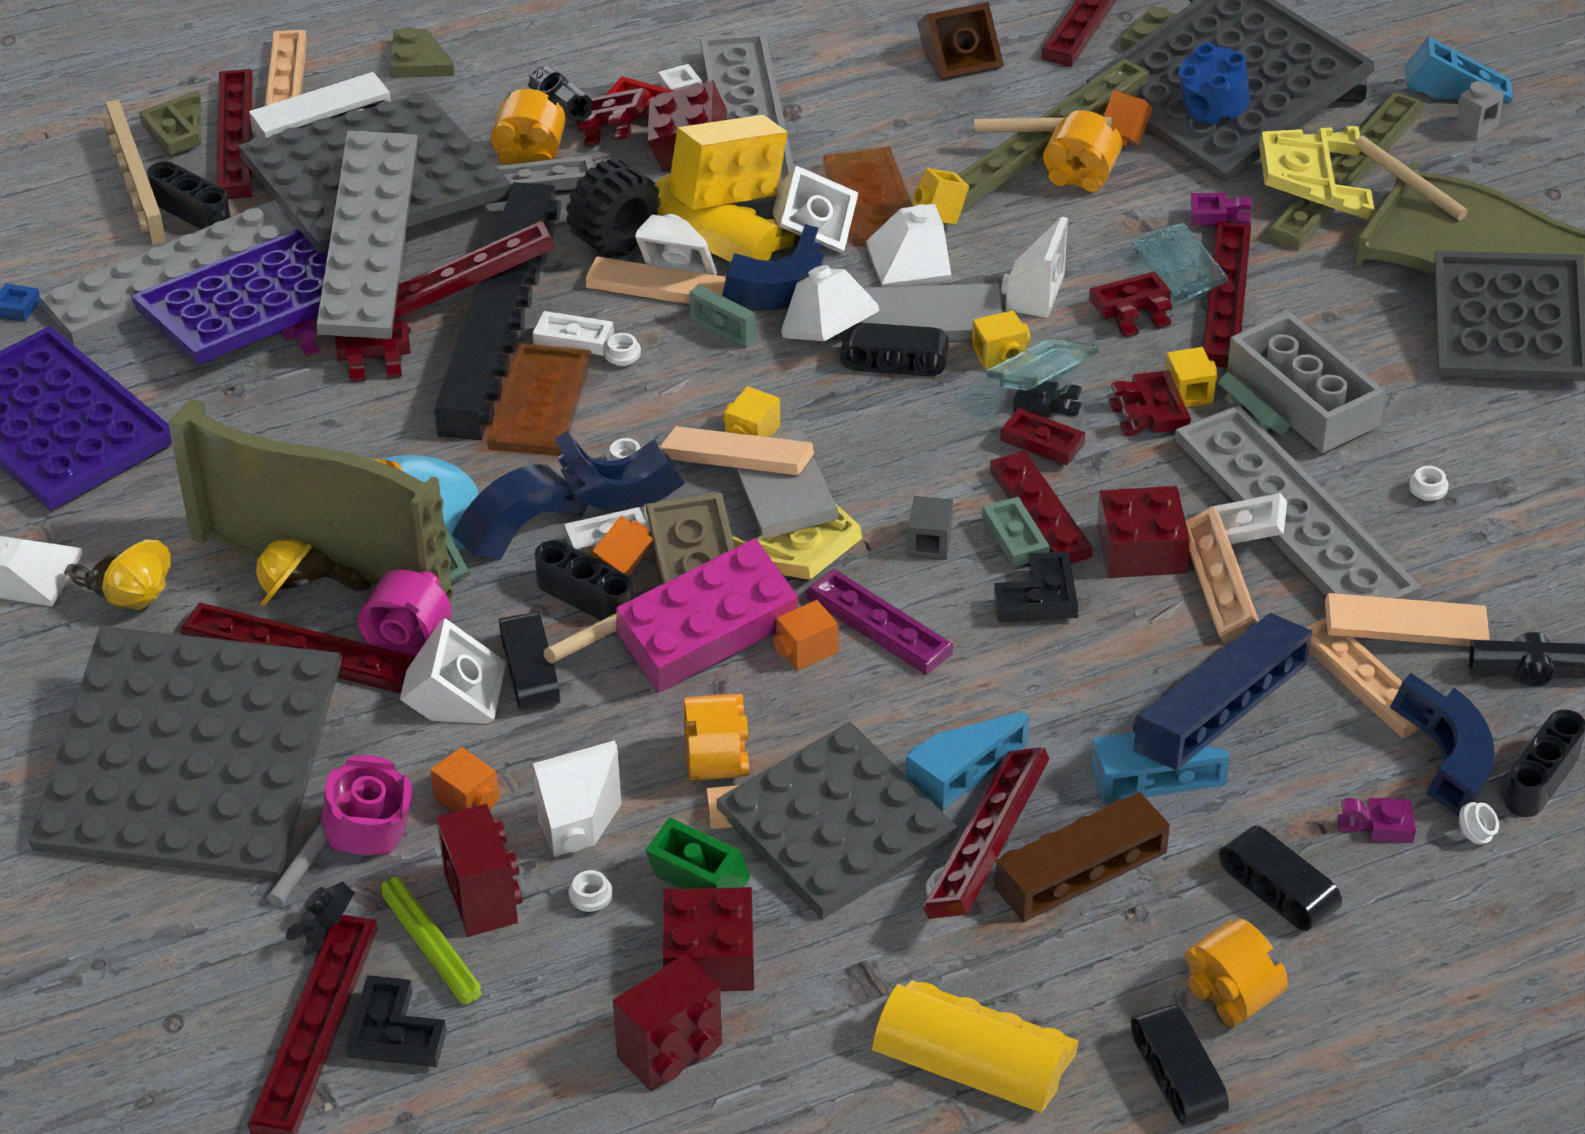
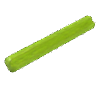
(431, 940)

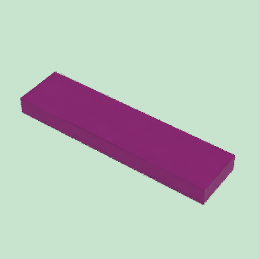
(880, 621)

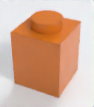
(1128, 116)
(624, 545)
(806, 635)
(464, 781)

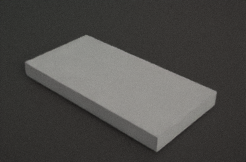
(936, 306)
(788, 501)

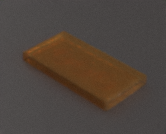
(878, 185)
(539, 399)

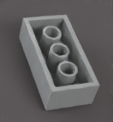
(1306, 381)

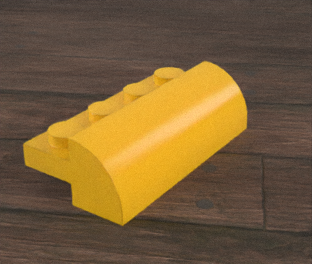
(728, 227)
(974, 1044)

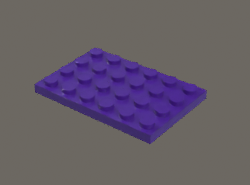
(238, 297)
(68, 420)

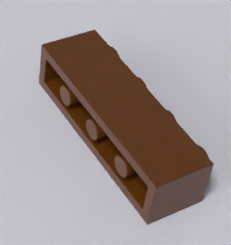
(1081, 856)

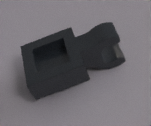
(1048, 398)
(322, 912)

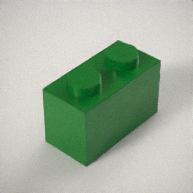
(695, 859)

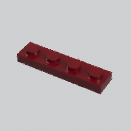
(1021, 478)

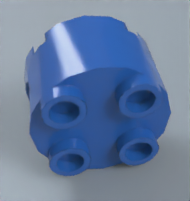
(1214, 83)

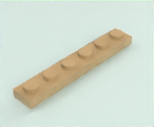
(133, 172)

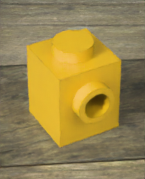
(944, 190)
(999, 338)
(1193, 375)
(753, 414)

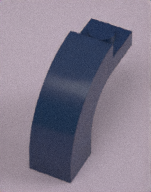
(771, 284)
(621, 482)
(509, 503)
(1458, 732)

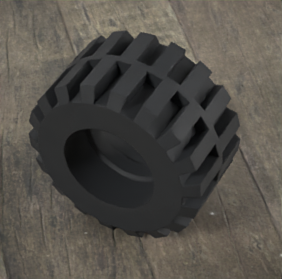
(611, 206)

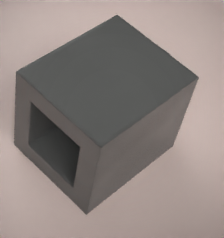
(930, 527)

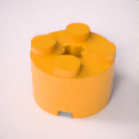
(527, 128)
(1082, 151)
(715, 736)
(1235, 971)

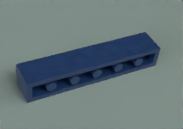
(1221, 691)

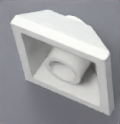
(816, 202)
(674, 244)
(910, 248)
(1038, 273)
(826, 305)
(34, 569)
(454, 678)
(577, 796)

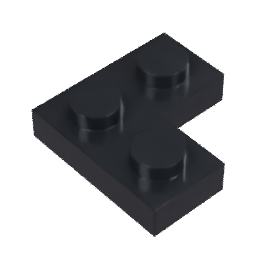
(1045, 597)
(386, 1033)

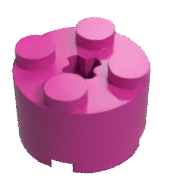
(403, 611)
(366, 806)

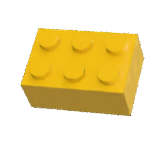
(727, 161)

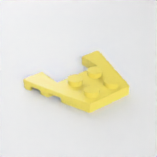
(1304, 168)
(810, 549)

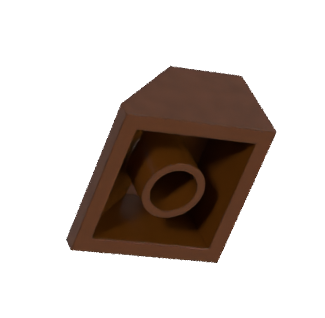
(960, 40)

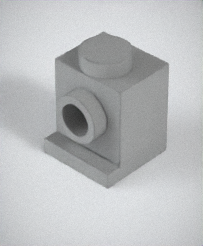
(1479, 110)

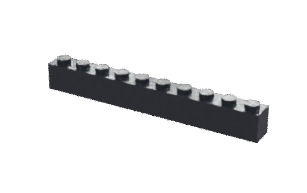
(493, 322)

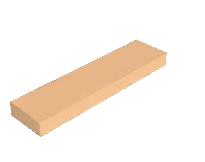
(286, 65)
(649, 280)
(738, 450)
(1220, 575)
(1405, 619)
(1360, 674)

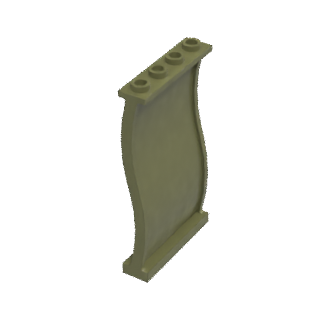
(1412, 227)
(339, 502)

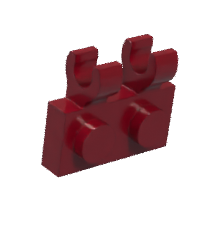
(616, 110)
(1127, 296)
(359, 348)
(1158, 400)

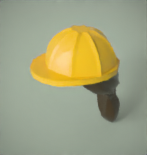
(294, 563)
(128, 577)

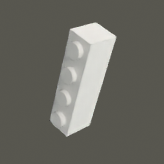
(319, 104)

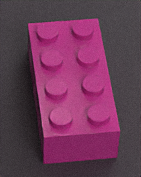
(705, 614)

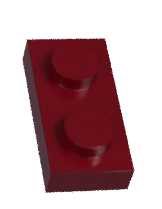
(1042, 436)

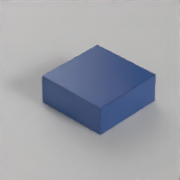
(18, 301)

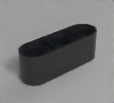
(187, 195)
(894, 349)
(581, 579)
(530, 673)
(1545, 763)
(1280, 878)
(1179, 1064)

